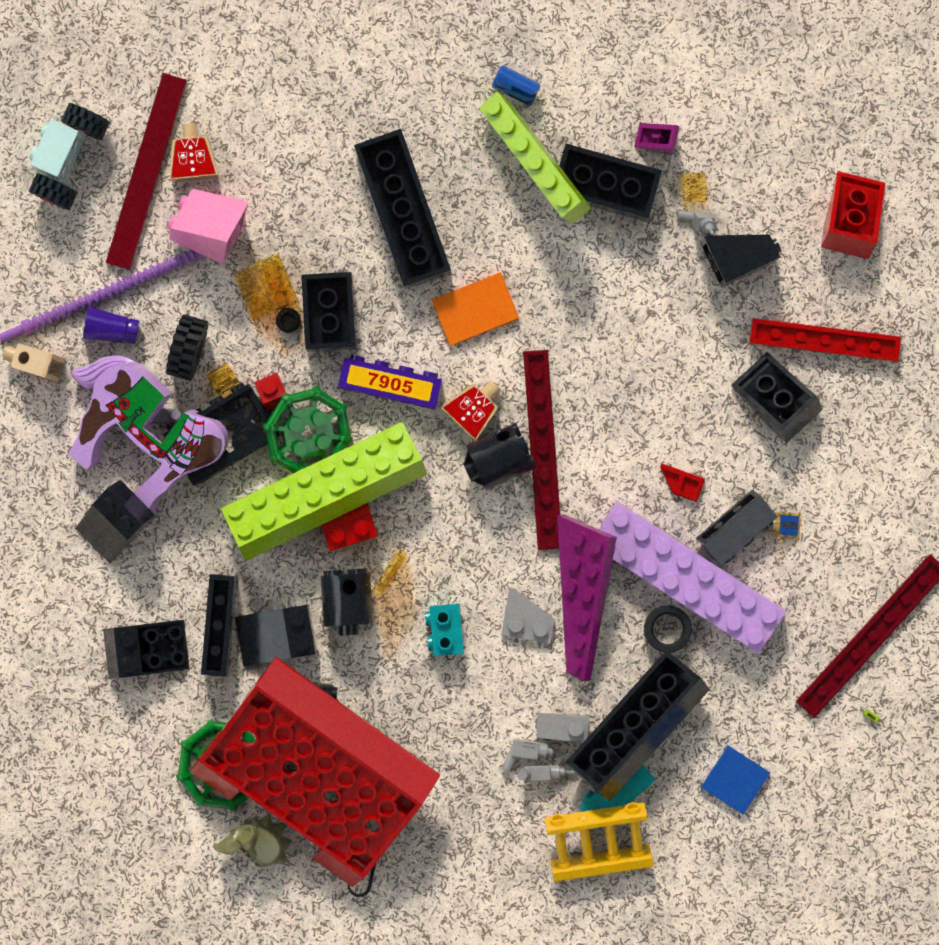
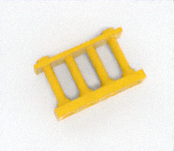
(601, 862)

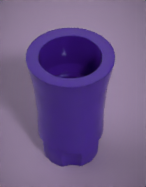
(109, 327)

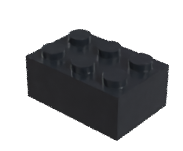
(328, 311)

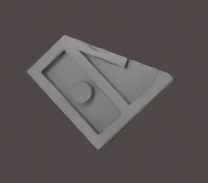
(526, 619)

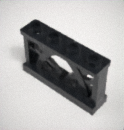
(256, 436)

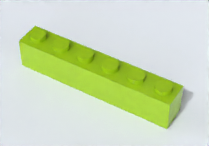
(535, 158)

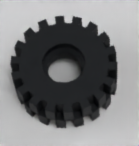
(186, 347)

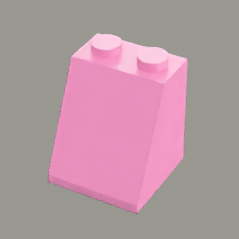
(208, 223)

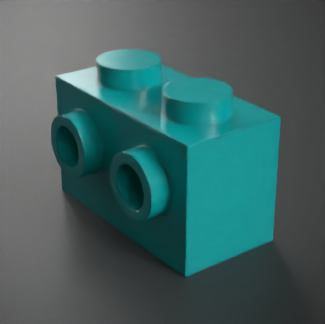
(445, 628)

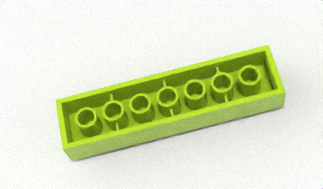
(324, 491)

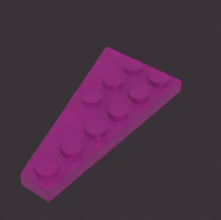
(585, 574)

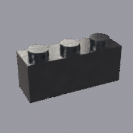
(737, 528)

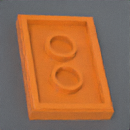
(475, 309)

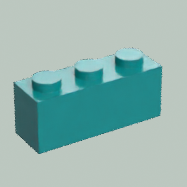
(632, 789)

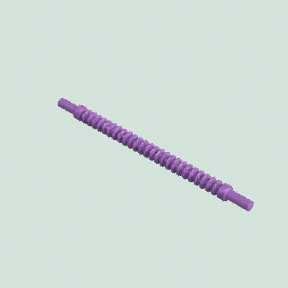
(27, 326)

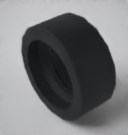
(686, 627)

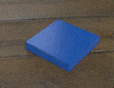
(735, 779)

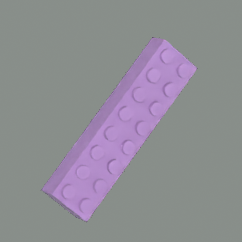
(691, 578)

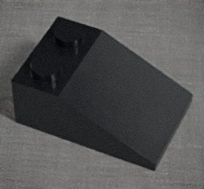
(777, 397)
(114, 520)
(276, 633)

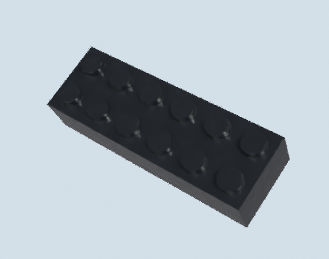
(402, 209)
(637, 725)

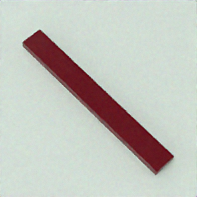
(146, 171)
(542, 447)
(870, 637)

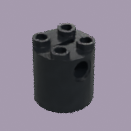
(498, 457)
(347, 609)

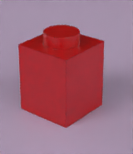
(270, 391)

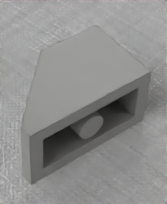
(562, 727)

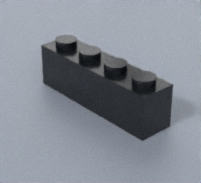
(218, 625)

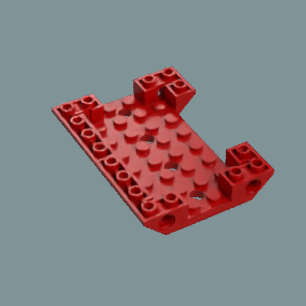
(331, 753)

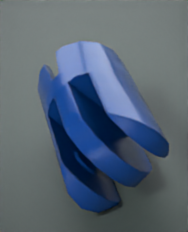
(516, 85)

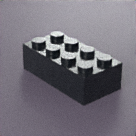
(611, 181)

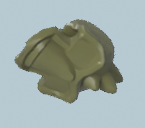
(259, 839)

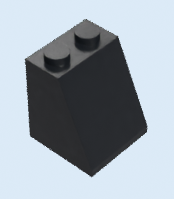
(739, 255)

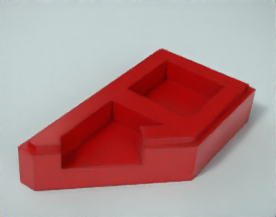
(682, 482)

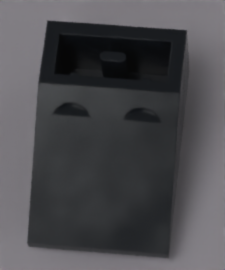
(146, 649)

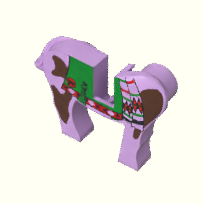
(132, 398)

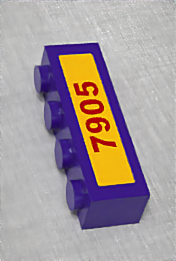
(390, 383)

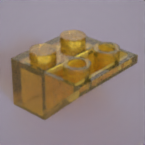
(266, 287)

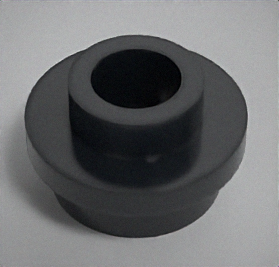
(288, 312)

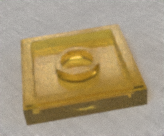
(390, 572)

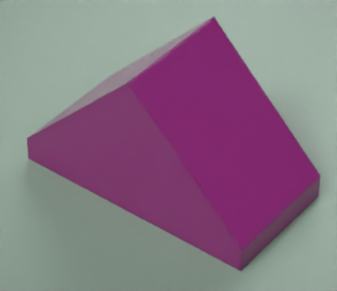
(657, 137)

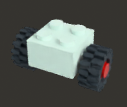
(59, 151)

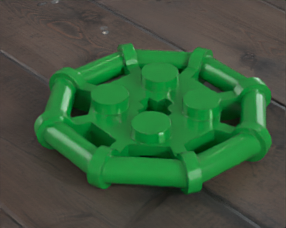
(300, 418)
(183, 775)

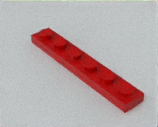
(825, 340)

